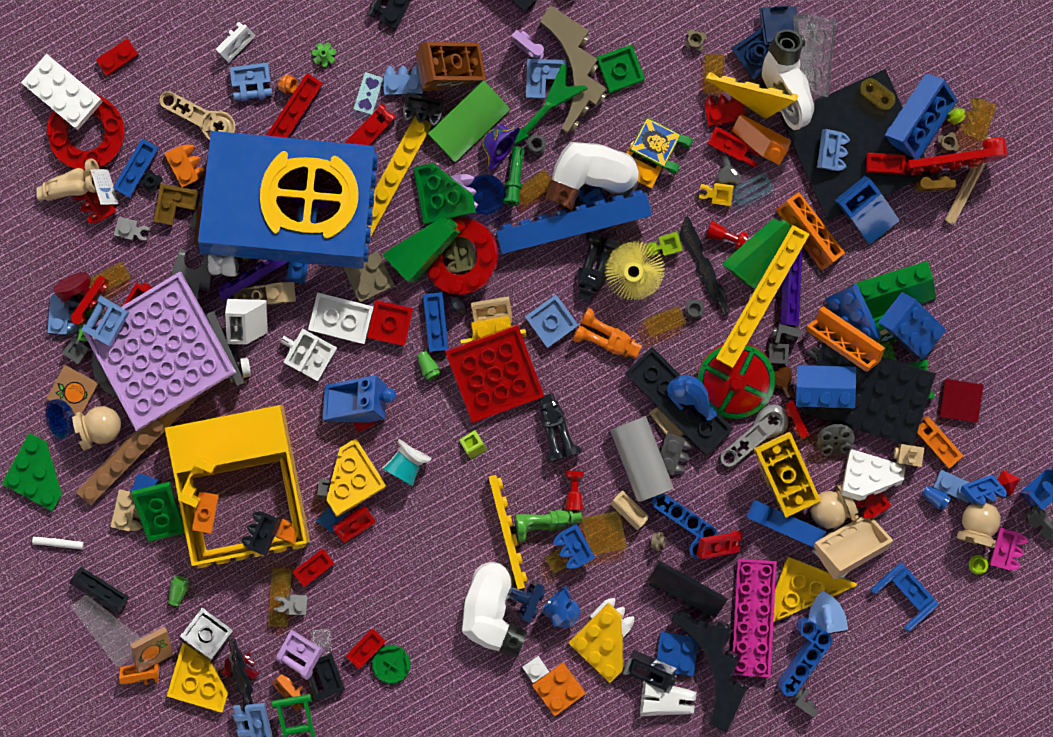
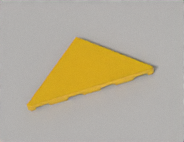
(762, 101)
(800, 586)

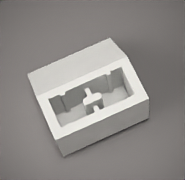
(245, 320)

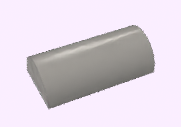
(641, 459)

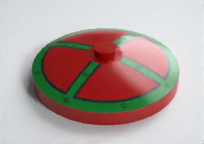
(738, 390)

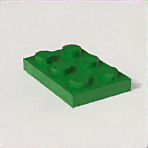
(158, 511)

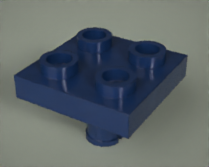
(752, 53)
(528, 599)

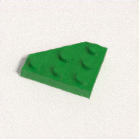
(441, 194)
(34, 473)

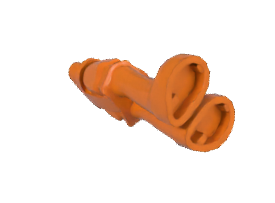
(617, 343)

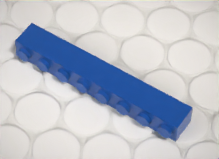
(575, 222)

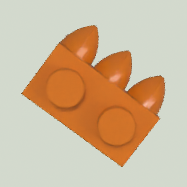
(184, 166)

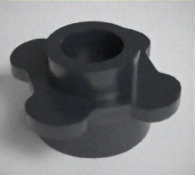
(157, 179)

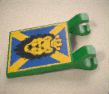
(657, 143)

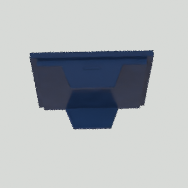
(776, 19)

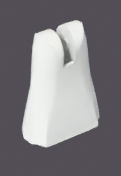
(657, 702)

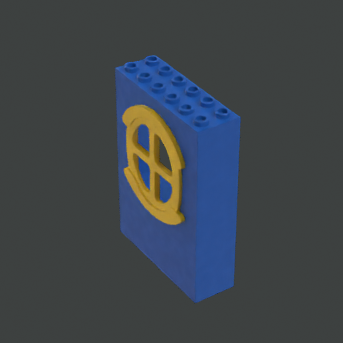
(242, 193)

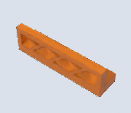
(815, 245)
(848, 337)

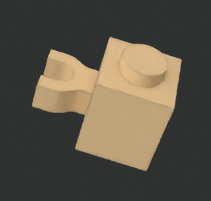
(909, 455)

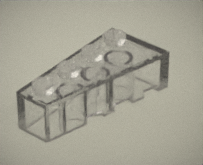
(817, 52)
(106, 629)

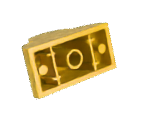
(786, 474)

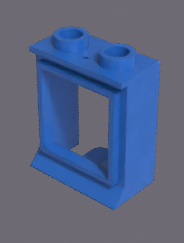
(1033, 491)

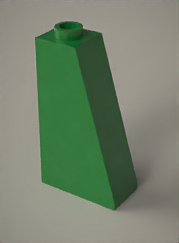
(420, 250)
(755, 256)

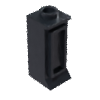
(651, 665)

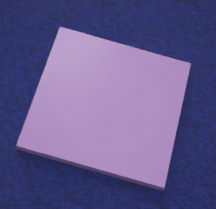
(162, 353)

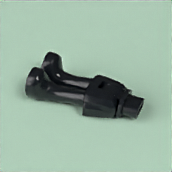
(593, 279)

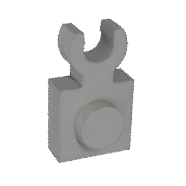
(128, 229)
(292, 604)

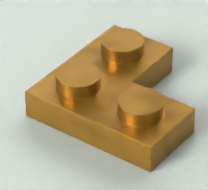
(169, 199)

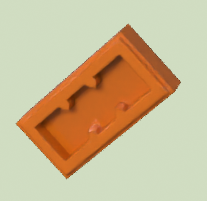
(205, 512)

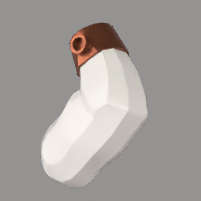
(591, 166)

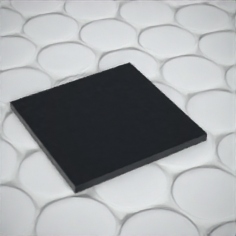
(866, 128)

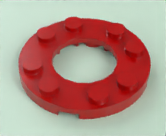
(106, 152)
(484, 267)

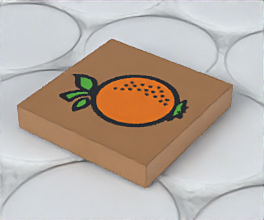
(73, 388)
(151, 649)

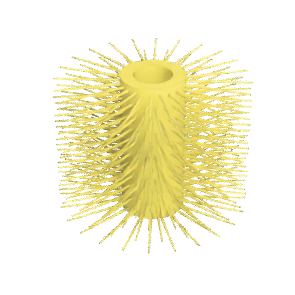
(646, 272)

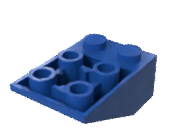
(867, 209)

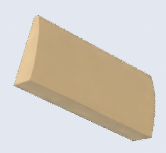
(852, 546)

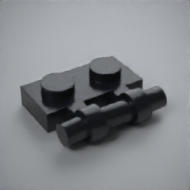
(392, 13)

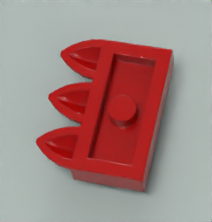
(724, 111)
(92, 203)
(875, 503)

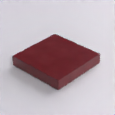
(961, 400)

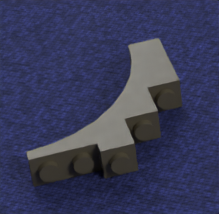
(571, 37)

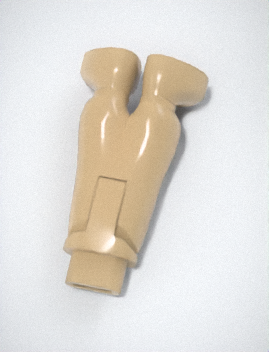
(69, 184)

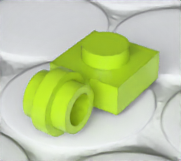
(669, 244)

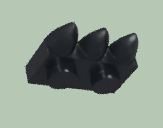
(423, 108)
(262, 533)

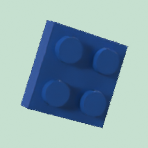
(678, 652)

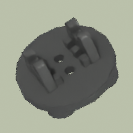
(835, 439)

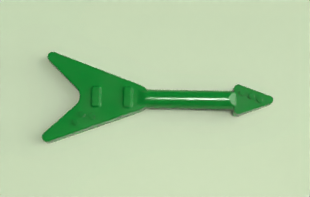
(558, 94)

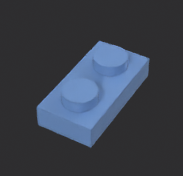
(950, 484)

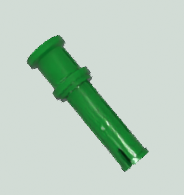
(514, 185)

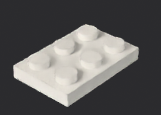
(341, 318)

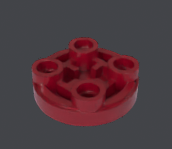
(72, 285)

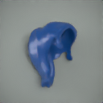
(691, 391)

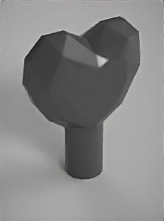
(728, 174)

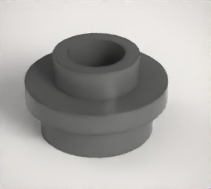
(540, 139)

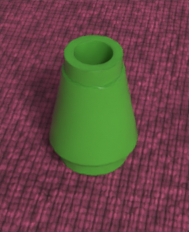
(428, 367)
(178, 589)

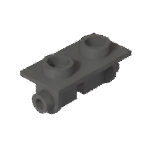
(1040, 517)

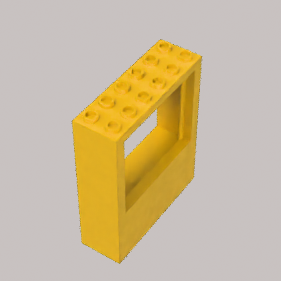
(235, 444)

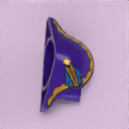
(498, 143)

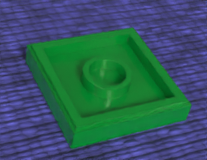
(620, 69)

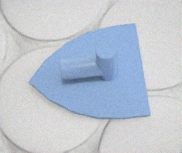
(828, 613)

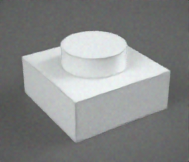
(535, 669)

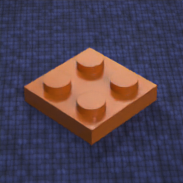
(558, 689)

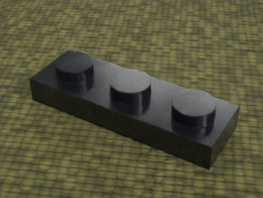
(99, 590)

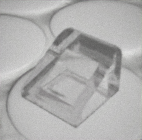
(323, 639)

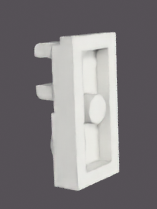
(235, 42)

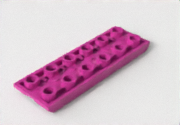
(754, 616)

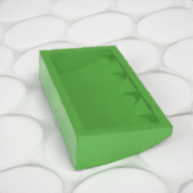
(469, 121)

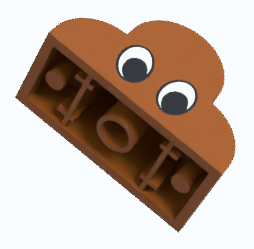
(449, 64)

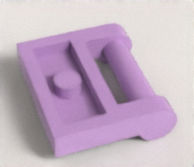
(523, 41)
(302, 649)

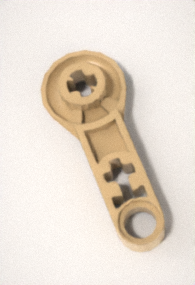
(204, 119)

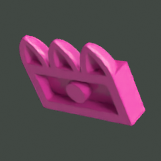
(1006, 549)

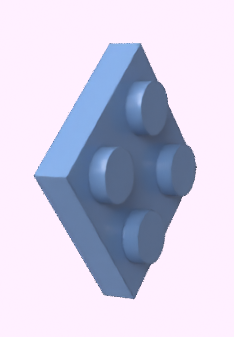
(551, 321)

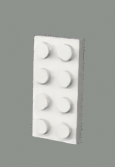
(62, 91)

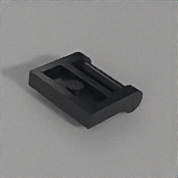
(329, 677)

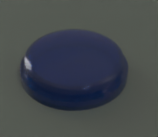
(489, 194)
(59, 418)

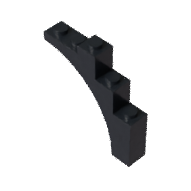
(724, 663)

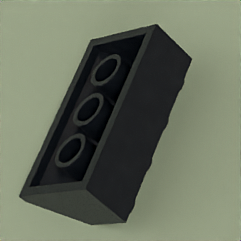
(686, 588)

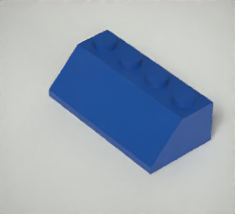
(921, 116)

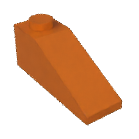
(762, 139)

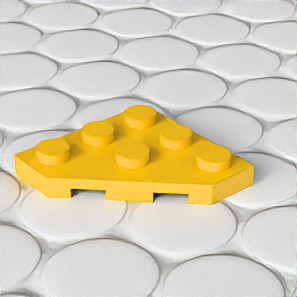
(352, 479)
(602, 642)
(197, 681)

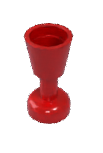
(719, 232)
(574, 498)

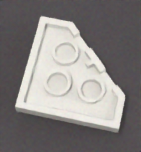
(869, 475)

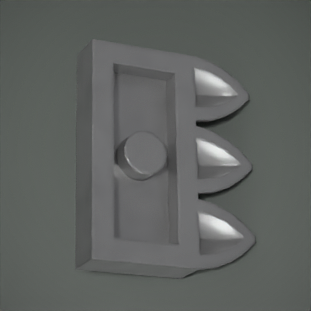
(672, 453)

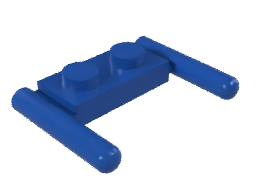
(912, 590)

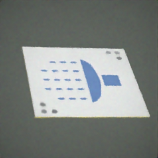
(104, 186)

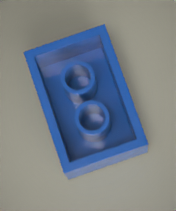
(912, 326)

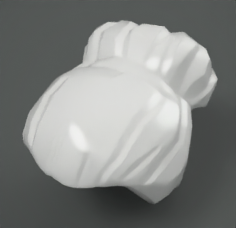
(223, 265)

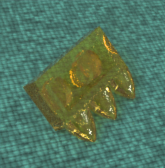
(979, 119)

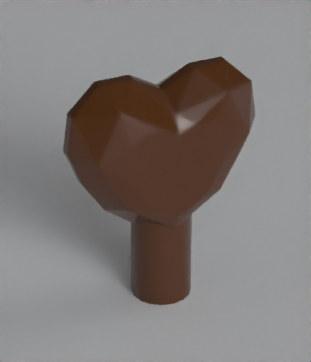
(783, 379)

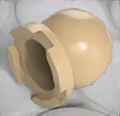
(97, 426)
(833, 509)
(980, 524)

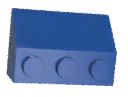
(826, 386)

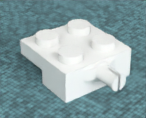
(309, 354)

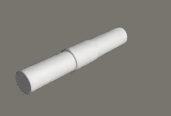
(58, 543)

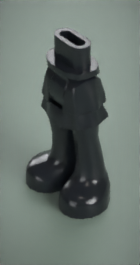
(553, 416)

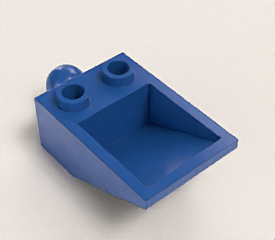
(357, 400)

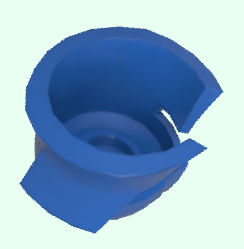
(562, 610)

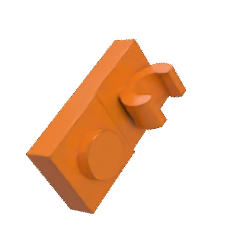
(130, 675)
(285, 688)

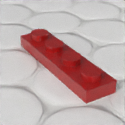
(295, 107)

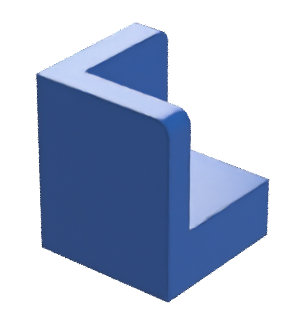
(144, 481)

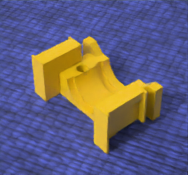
(188, 493)

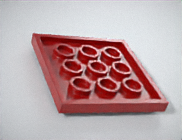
(494, 373)

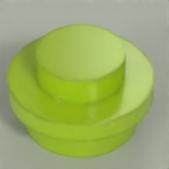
(956, 116)
(978, 564)

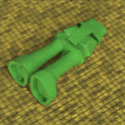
(552, 521)

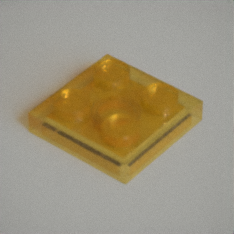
(604, 532)

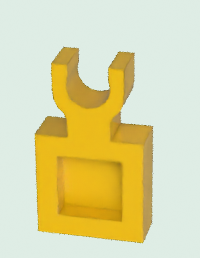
(720, 194)

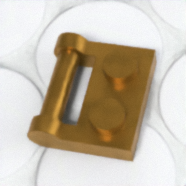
(940, 184)

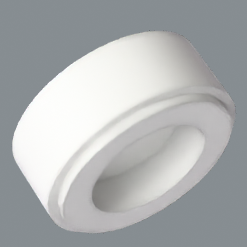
(245, 367)

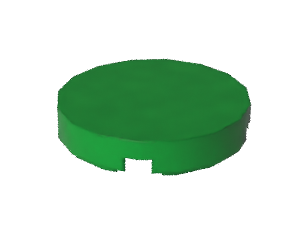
(391, 664)

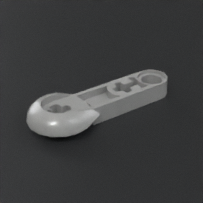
(759, 431)

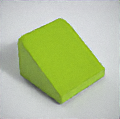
(473, 445)

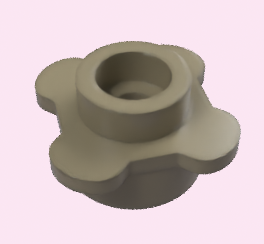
(700, 38)
(953, 143)
(658, 541)

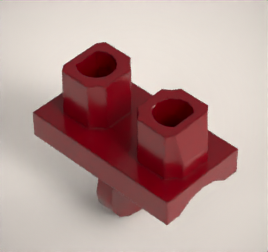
(251, 672)

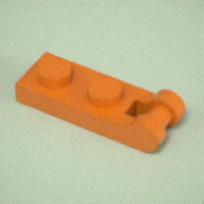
(939, 443)

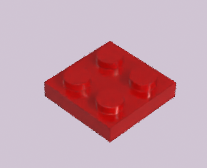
(390, 323)

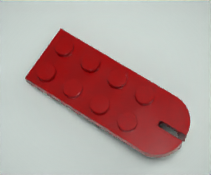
(993, 150)

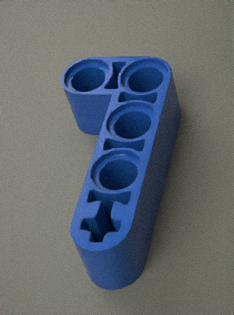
(682, 520)
(786, 525)
(801, 657)

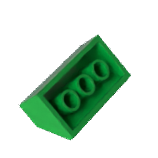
(884, 289)

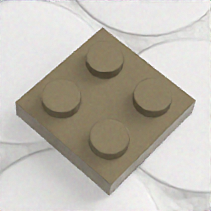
(371, 279)

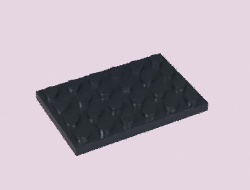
(887, 398)

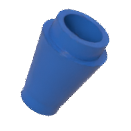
(936, 497)

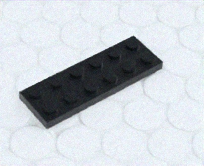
(651, 376)

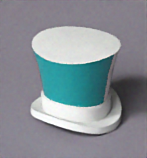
(406, 463)

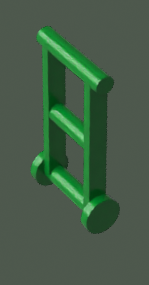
(292, 701)

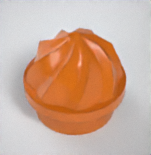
(287, 84)

